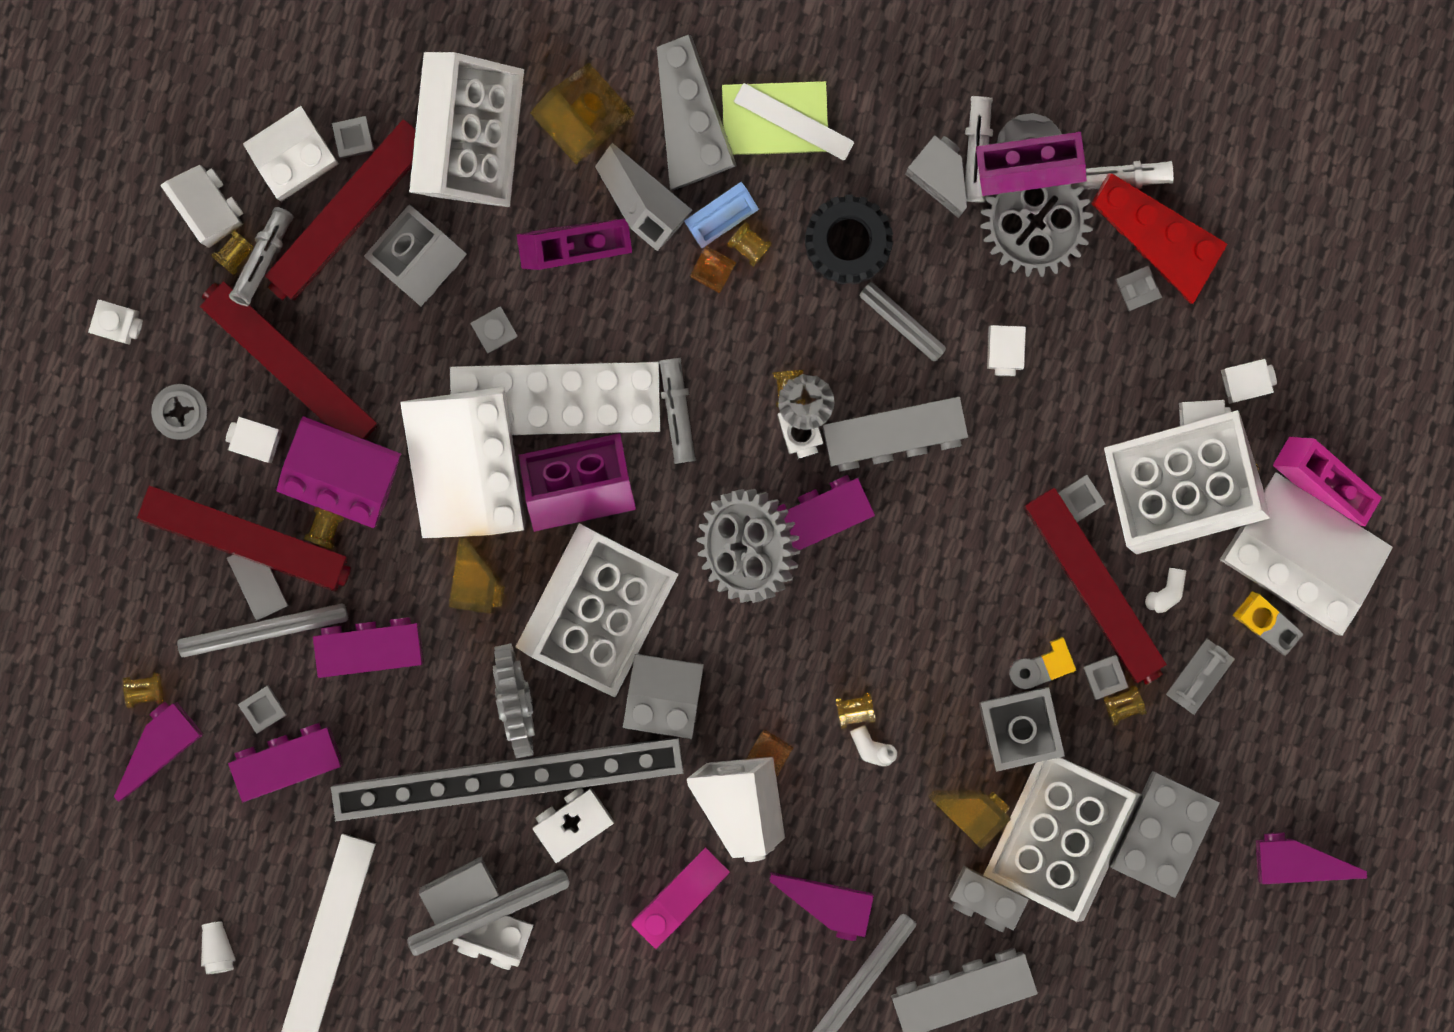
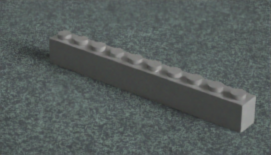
(507, 779)

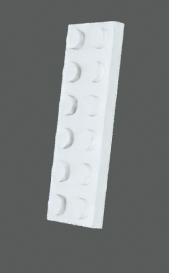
(571, 396)

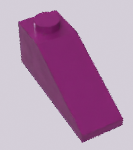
(573, 244)
(159, 744)
(1292, 862)
(834, 906)

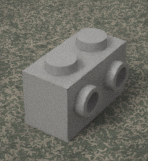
(988, 898)

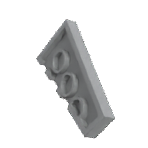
(692, 124)

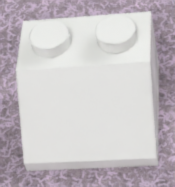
(290, 154)
(203, 205)

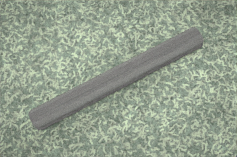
(262, 630)
(488, 912)
(867, 975)

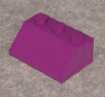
(338, 472)
(576, 482)

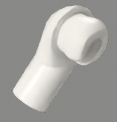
(1170, 594)
(873, 751)

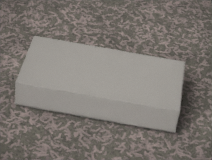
(258, 586)

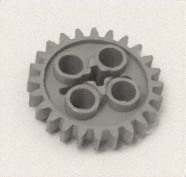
(1061, 240)
(748, 545)
(513, 700)

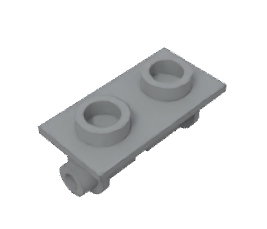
(1200, 676)

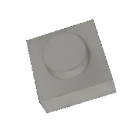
(353, 137)
(494, 329)
(1081, 498)
(1105, 677)
(262, 709)

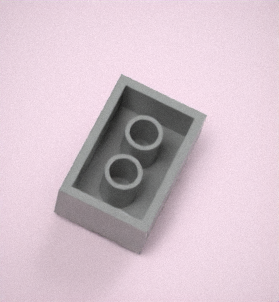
(1164, 834)

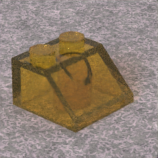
(581, 113)
(474, 581)
(974, 812)

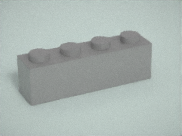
(895, 431)
(964, 994)

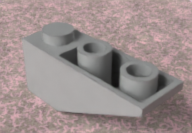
(643, 201)

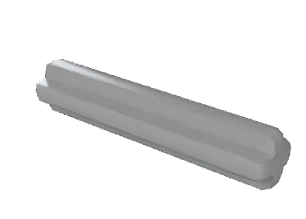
(902, 321)

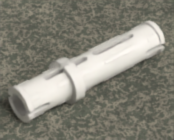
(979, 108)
(1135, 174)

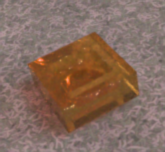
(713, 269)
(771, 746)

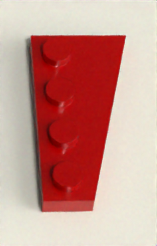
(1168, 240)

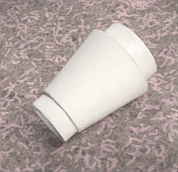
(216, 949)

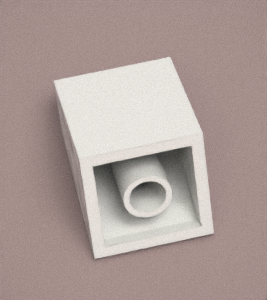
(741, 805)

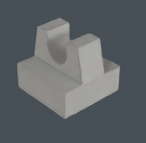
(1138, 288)

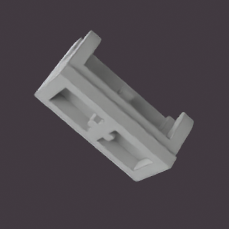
(459, 891)

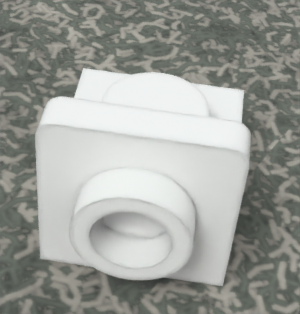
(115, 322)

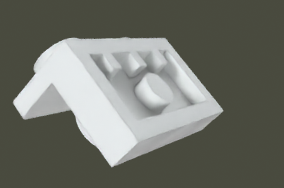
(501, 940)

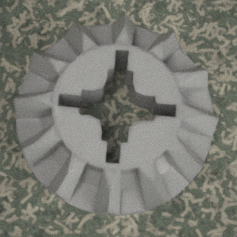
(165, 402)
(795, 413)

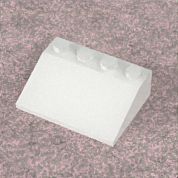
(466, 129)
(463, 464)
(1186, 483)
(1308, 555)
(596, 610)
(1062, 836)

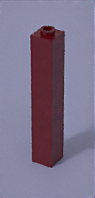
(344, 214)
(287, 363)
(244, 539)
(1095, 587)

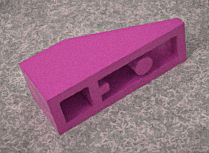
(1326, 478)
(680, 898)

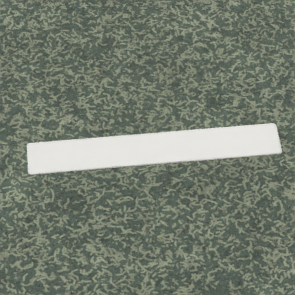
(794, 121)

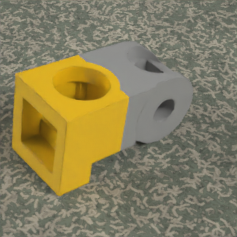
(1268, 623)
(1032, 672)

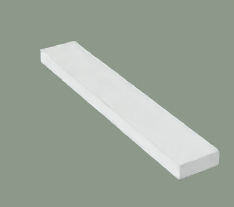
(329, 935)

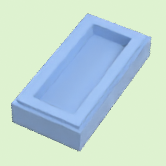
(721, 215)

